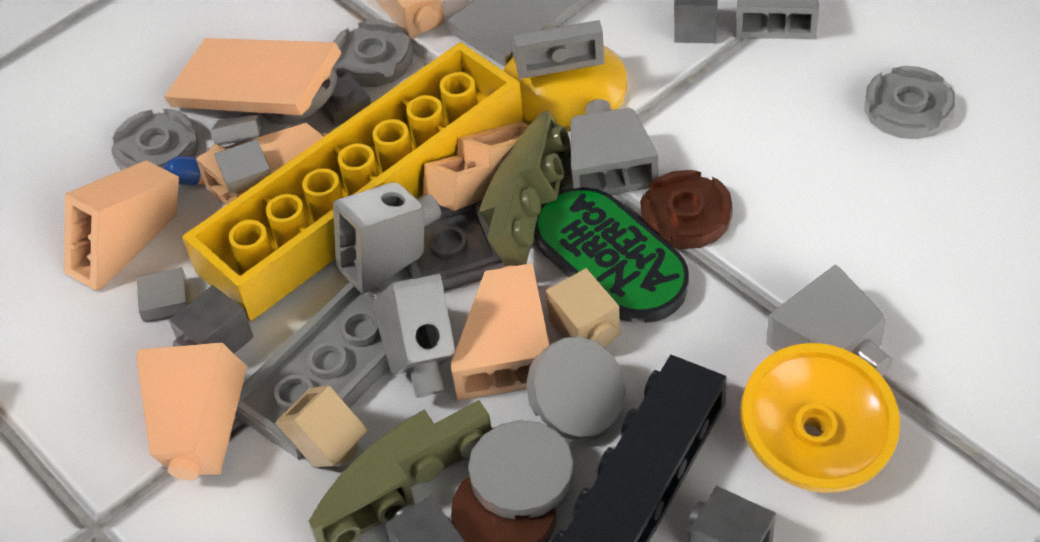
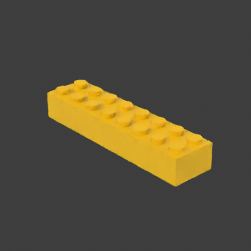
(285, 223)

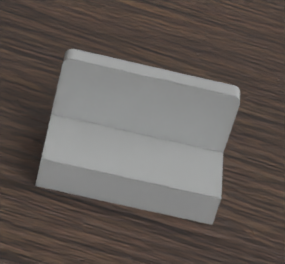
(558, 49)

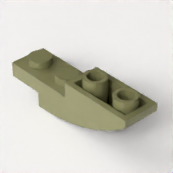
(520, 185)
(383, 475)

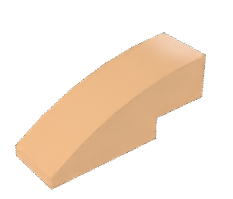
(466, 176)

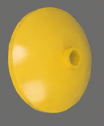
(570, 91)
(837, 396)

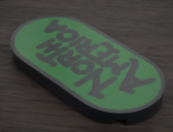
(617, 248)

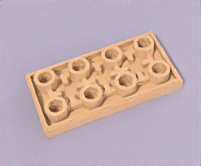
(254, 75)

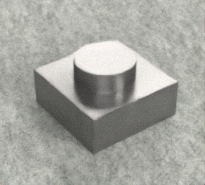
(345, 101)

